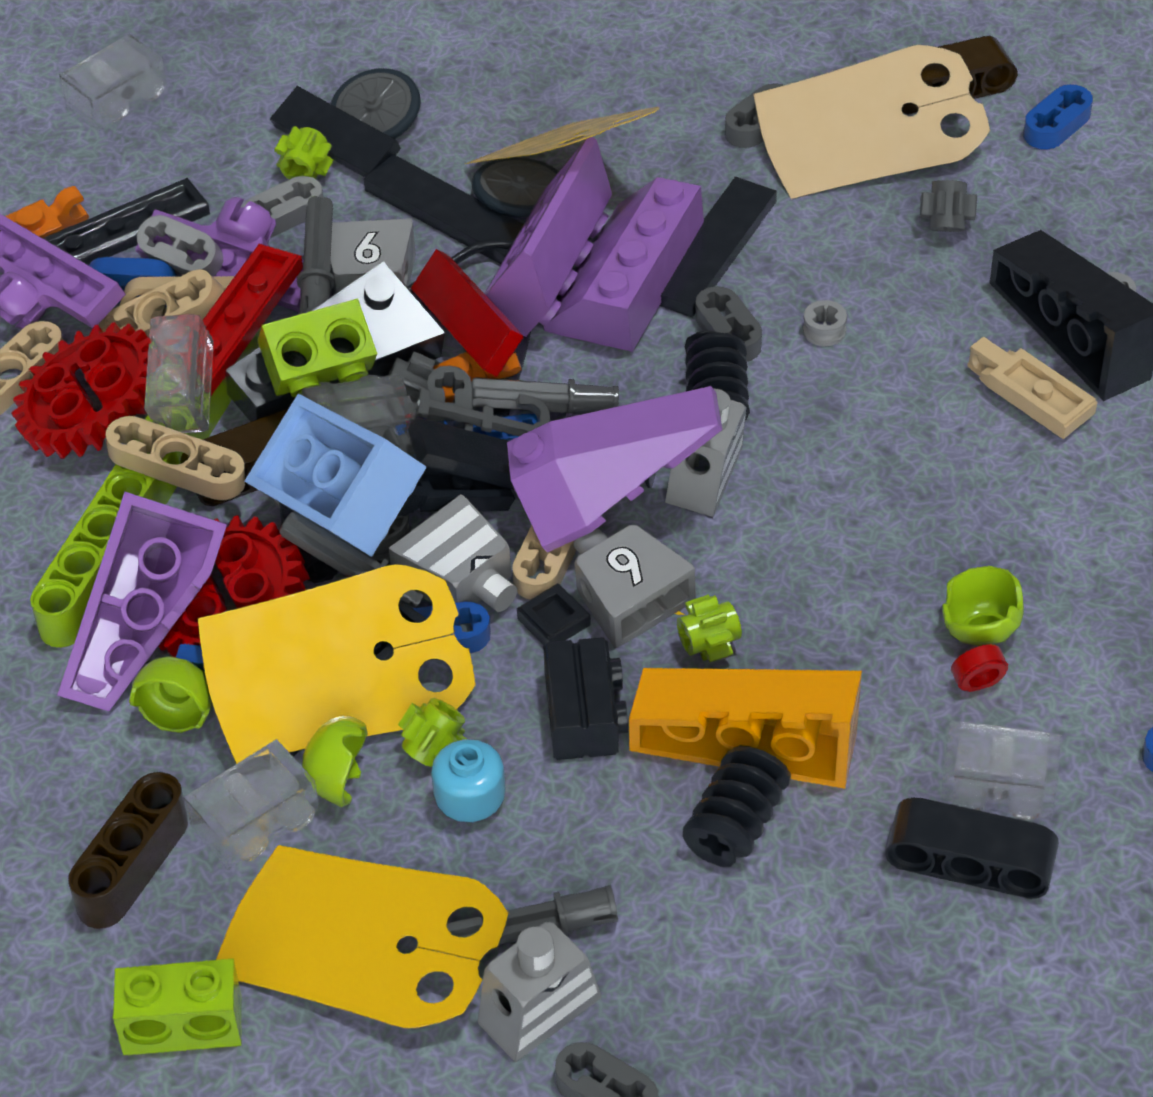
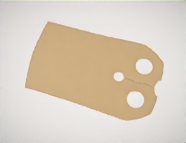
(853, 125)

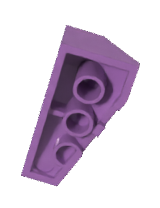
(590, 461)
(143, 586)

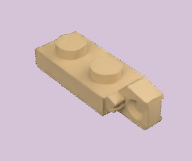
(1032, 387)

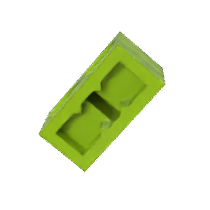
(311, 336)
(177, 1007)

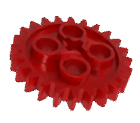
(55, 407)
(254, 568)

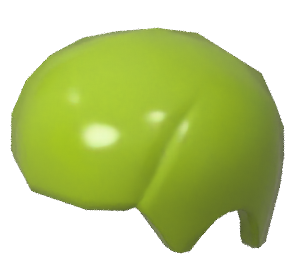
(983, 605)
(172, 692)
(332, 755)

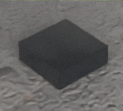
(553, 615)

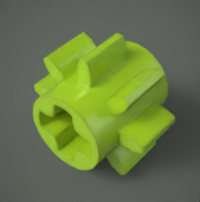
(303, 153)
(709, 628)
(430, 729)

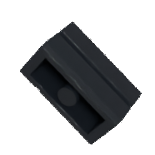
(582, 698)

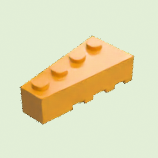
(792, 714)

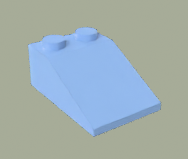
(336, 474)

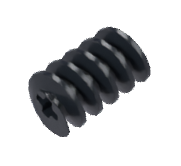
(717, 362)
(736, 805)

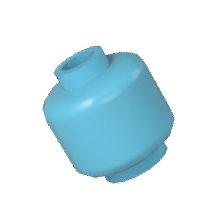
(468, 780)

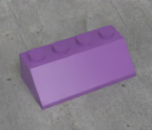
(553, 241)
(630, 265)

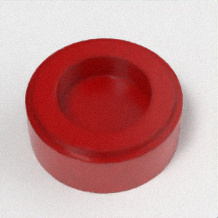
(979, 668)

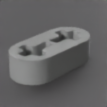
(288, 201)
(184, 239)

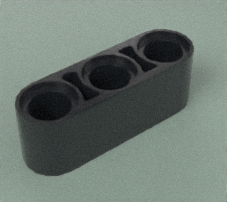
(972, 847)

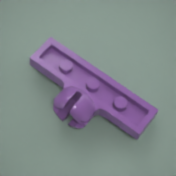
(237, 234)
(44, 276)

